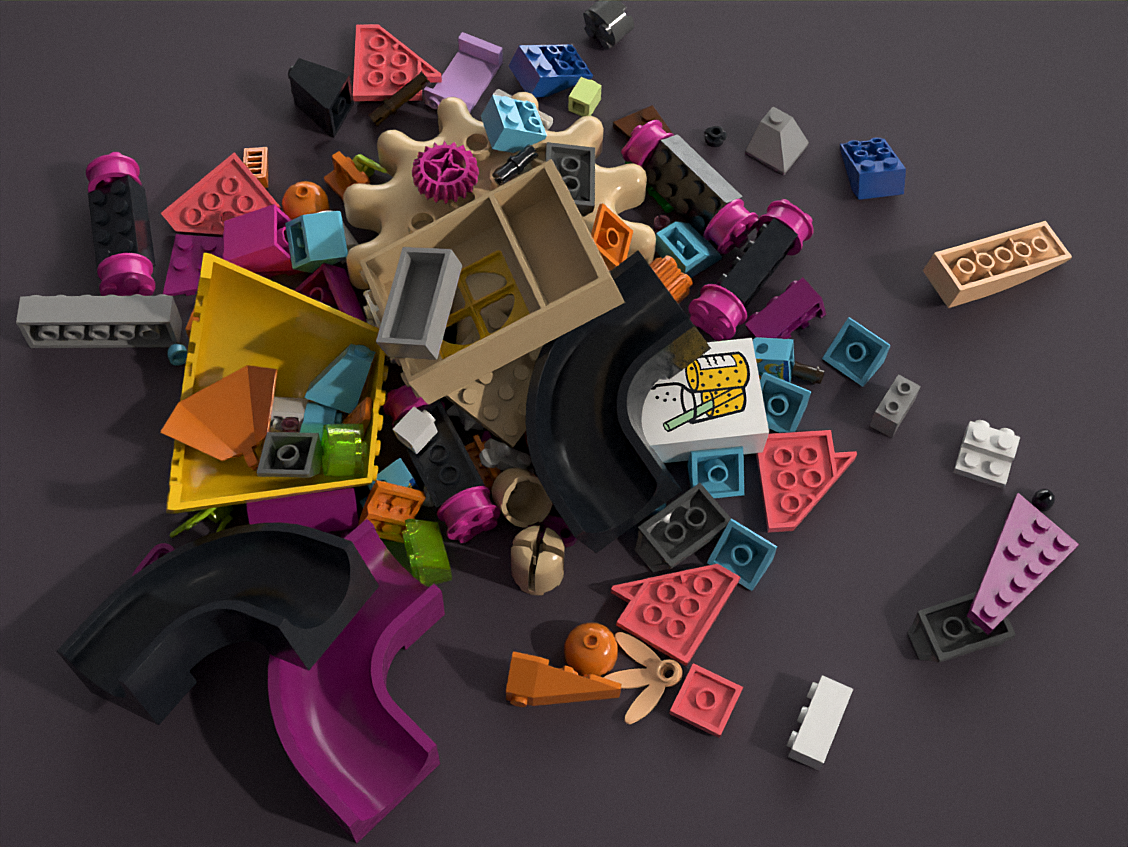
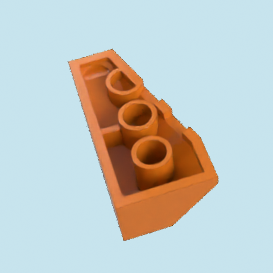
(537, 683)

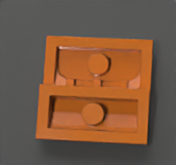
(390, 507)

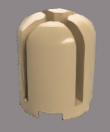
(548, 556)

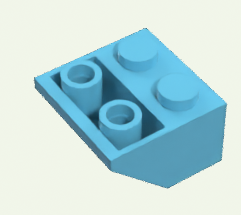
(512, 124)
(316, 240)
(686, 247)

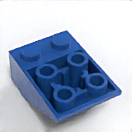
(548, 68)
(873, 168)

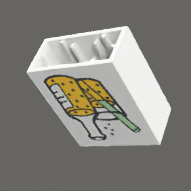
(708, 405)

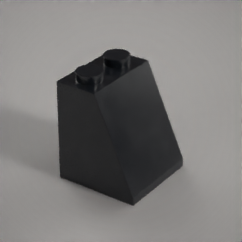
(321, 94)

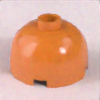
(304, 199)
(591, 649)

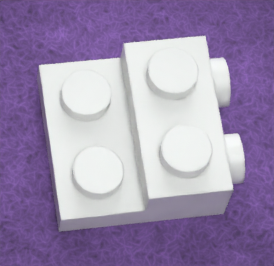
(986, 453)

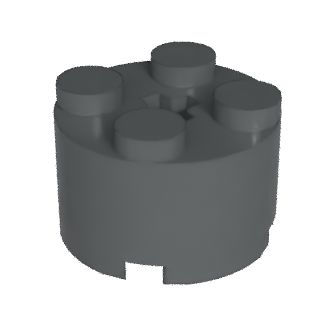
(607, 22)

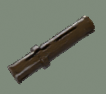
(402, 96)

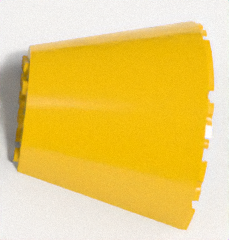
(274, 327)

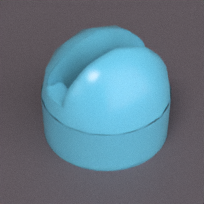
(177, 354)

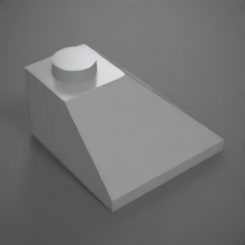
(777, 141)

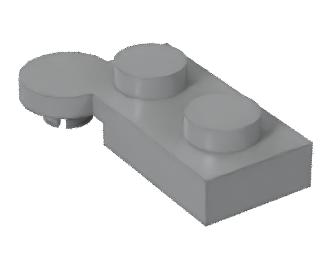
(504, 457)

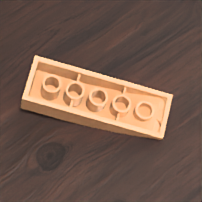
(994, 263)

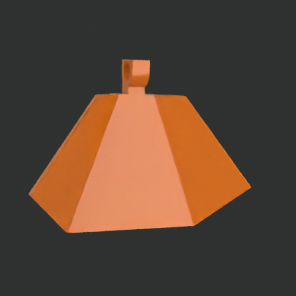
(227, 416)

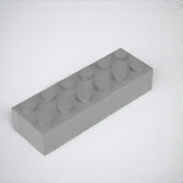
(99, 321)

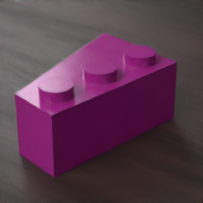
(787, 312)

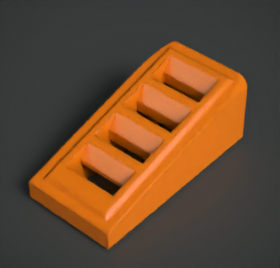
(263, 177)
(361, 414)

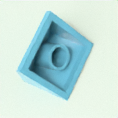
(857, 352)
(783, 403)
(718, 471)
(743, 553)

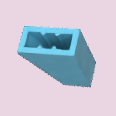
(342, 379)

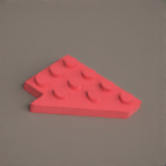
(217, 197)
(796, 474)
(675, 608)

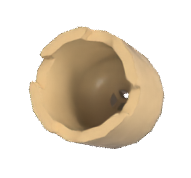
(520, 497)

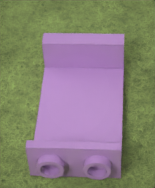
(467, 73)

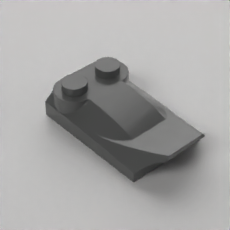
(577, 170)
(680, 529)
(948, 633)

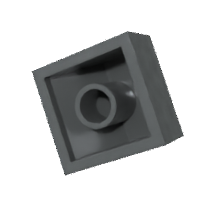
(290, 455)

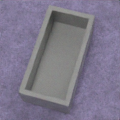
(419, 303)

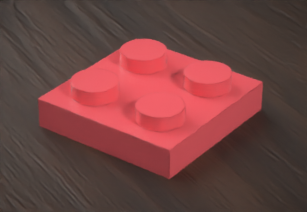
(706, 700)

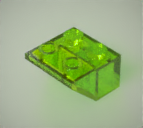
(426, 552)

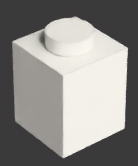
(415, 429)

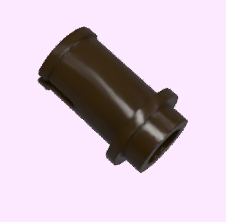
(808, 373)

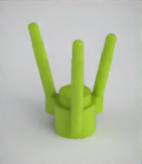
(367, 165)
(214, 514)

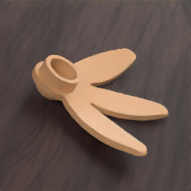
(652, 676)

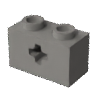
(895, 406)

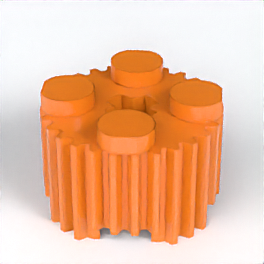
(672, 277)

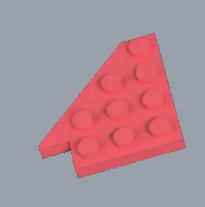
(385, 65)

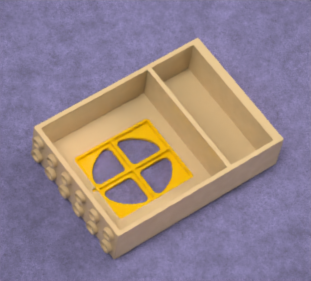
(534, 241)

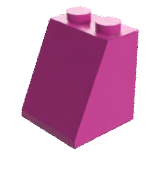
(258, 240)

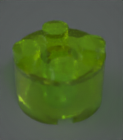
(343, 449)

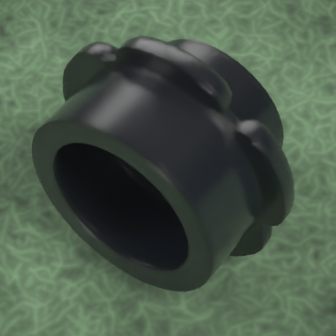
(715, 136)

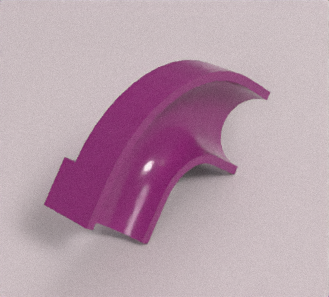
(338, 718)

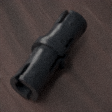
(515, 165)

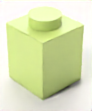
(584, 97)

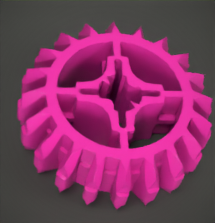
(443, 166)

